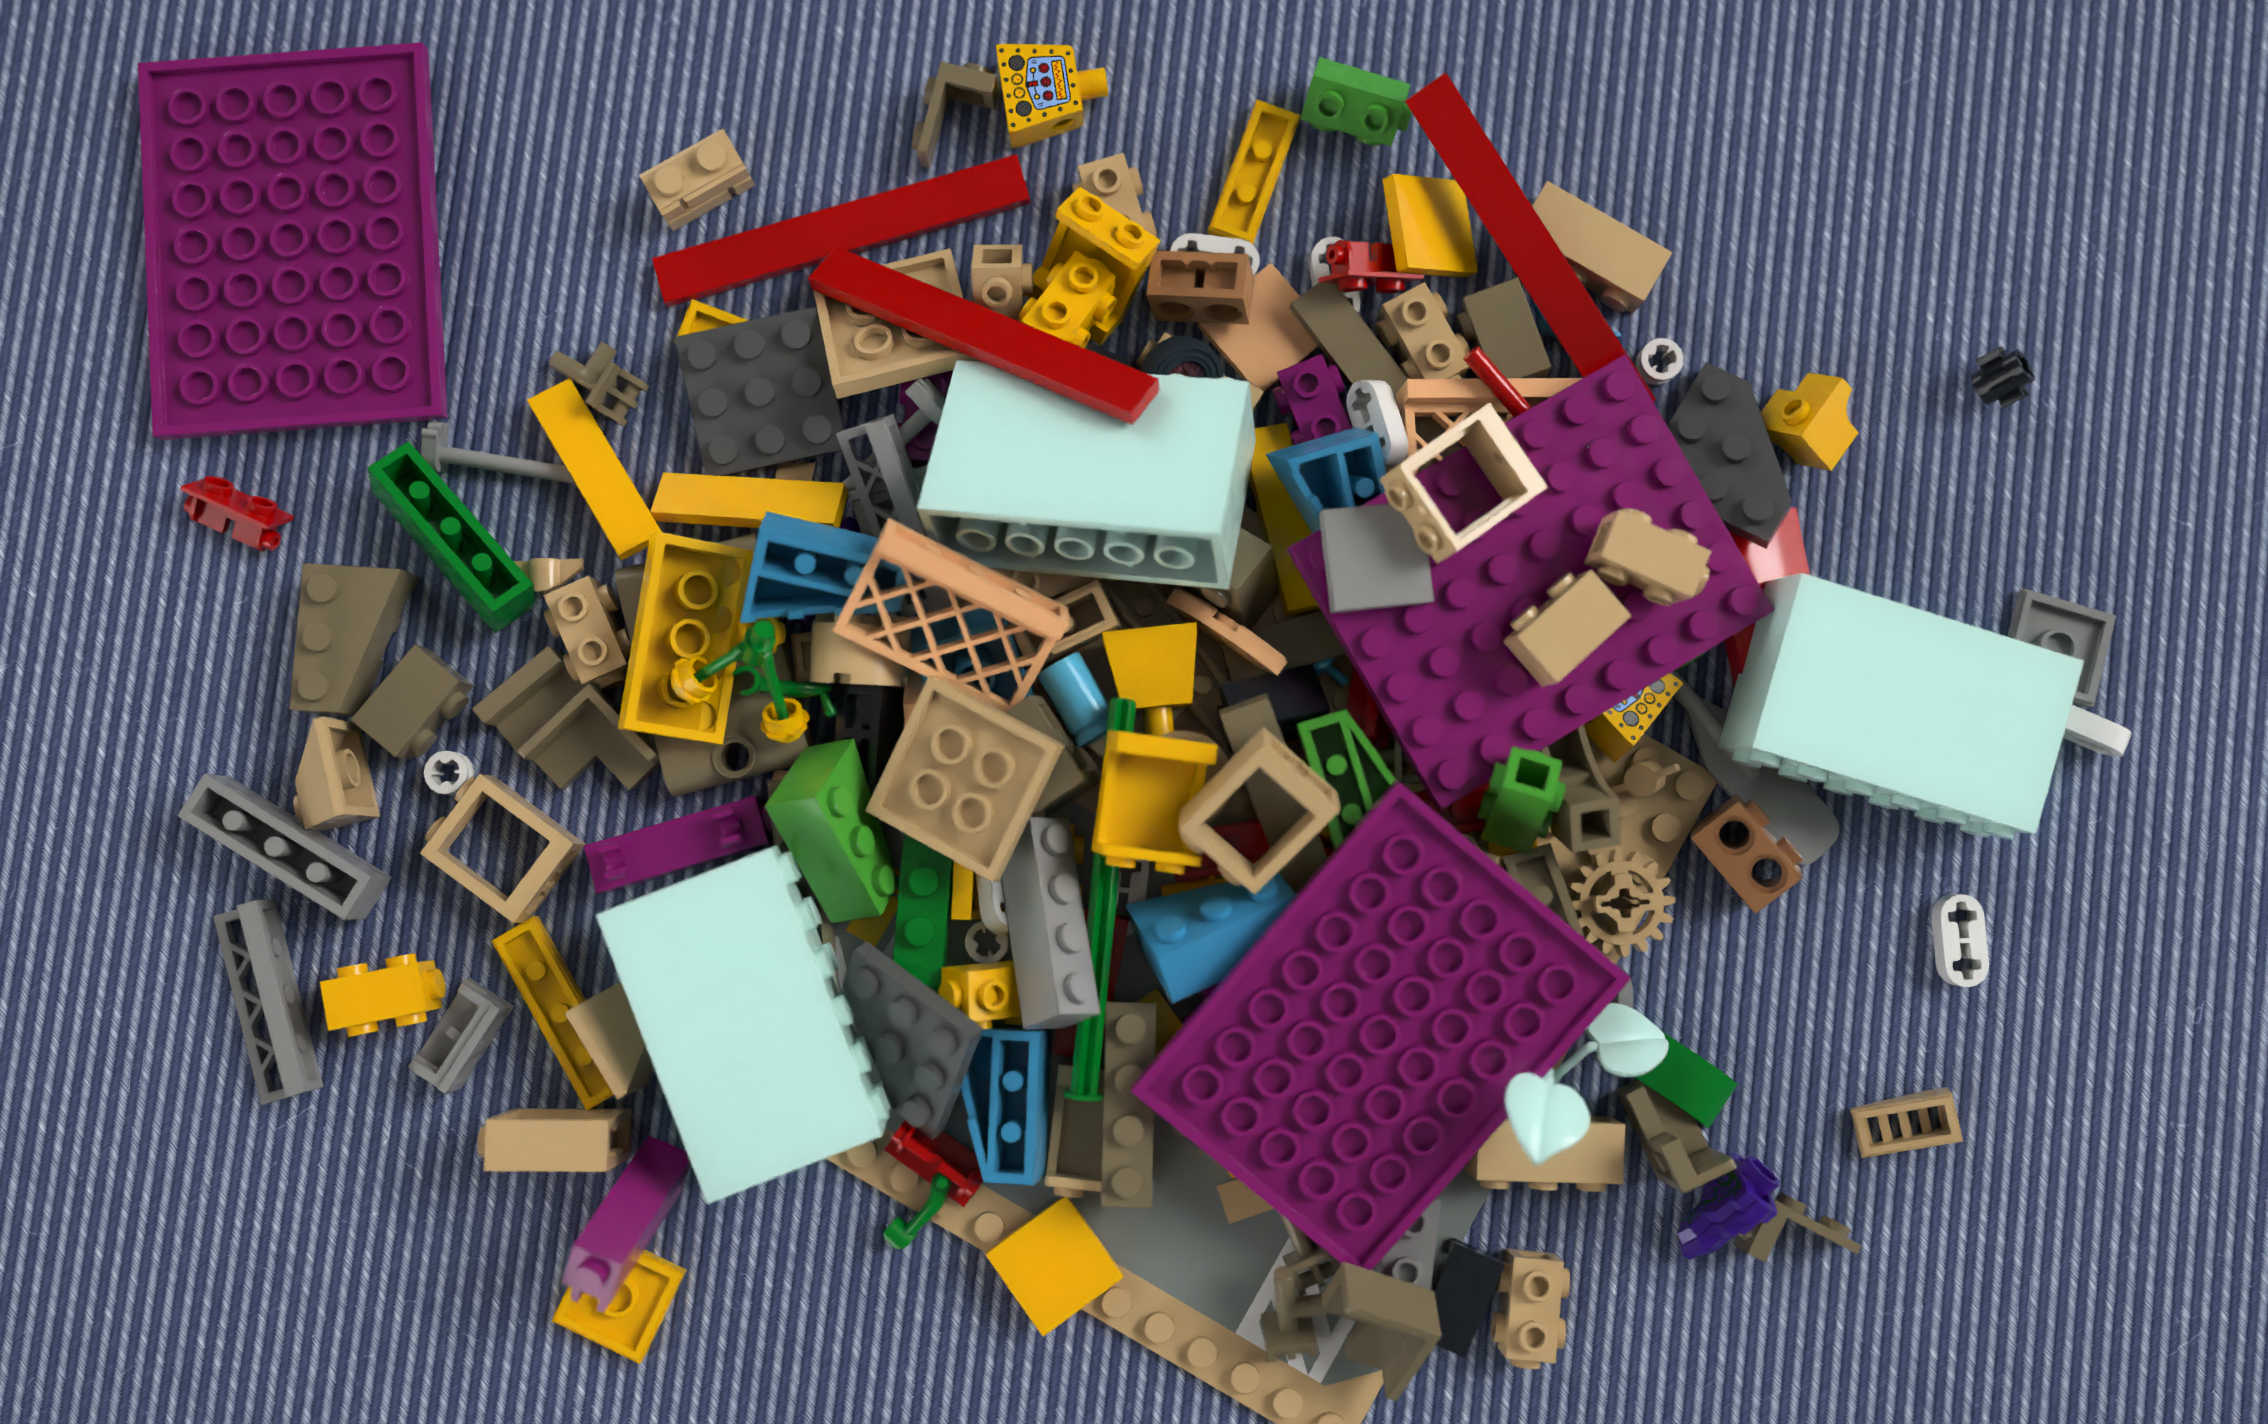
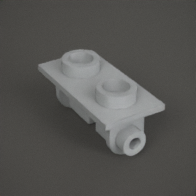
(1414, 1252)

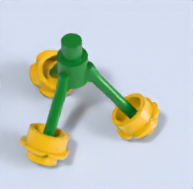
(758, 641)

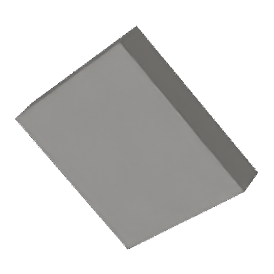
(1373, 559)
(2066, 630)

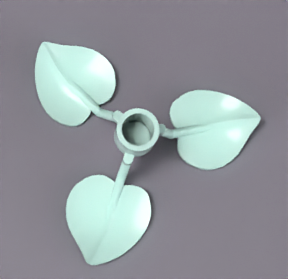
(1553, 1115)

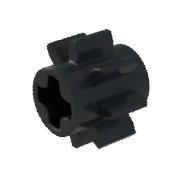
(2002, 377)

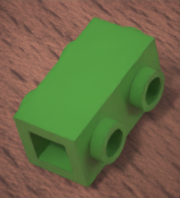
(1356, 103)
(1521, 799)

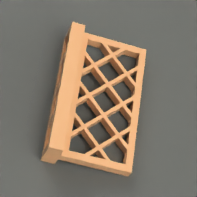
(1461, 399)
(961, 578)

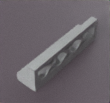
(897, 472)
(277, 999)

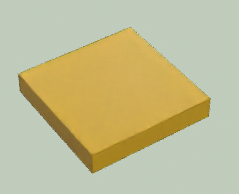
(1429, 226)
(1054, 1264)
(634, 1313)

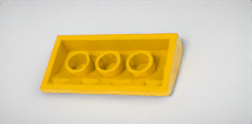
(685, 610)

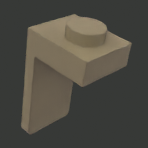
(965, 84)
(1763, 1236)

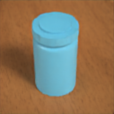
(1077, 699)

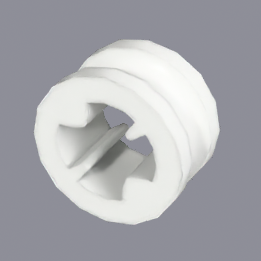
(1668, 349)
(432, 773)
(973, 945)

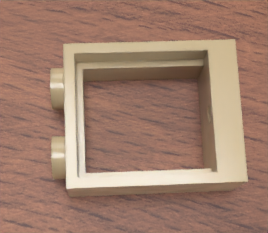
(1498, 458)
(1287, 770)
(541, 876)
(556, 1140)

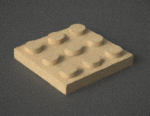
(874, 353)
(964, 778)

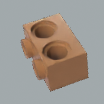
(1200, 287)
(1737, 858)

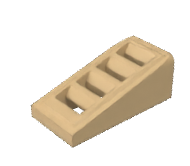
(1920, 1101)

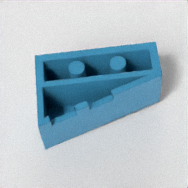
(1331, 472)
(811, 570)
(1203, 931)
(1009, 1103)

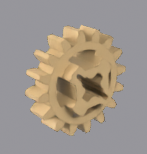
(1619, 883)

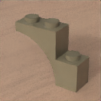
(1589, 807)

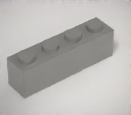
(284, 847)
(1048, 928)

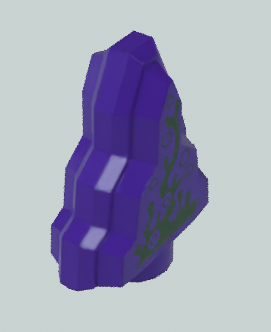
(1729, 1207)

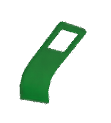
(1690, 1082)

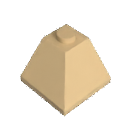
(334, 777)
(613, 1040)

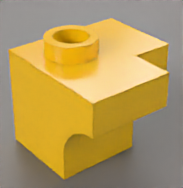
(1811, 421)

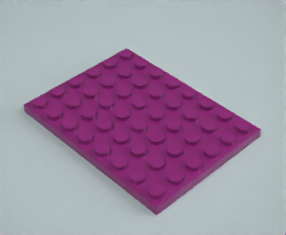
(291, 241)
(1443, 666)
(1378, 1030)

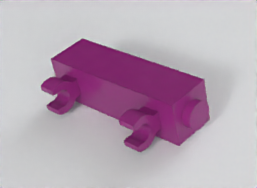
(679, 844)
(626, 1221)

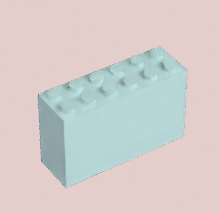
(1078, 493)
(1901, 707)
(746, 1021)

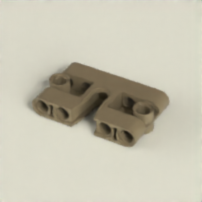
(702, 765)

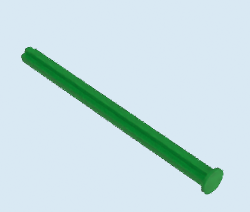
(1100, 937)

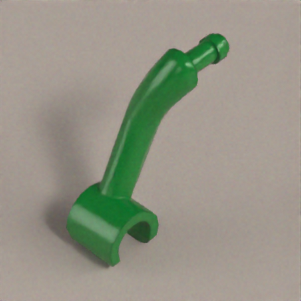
(790, 689)
(901, 1234)

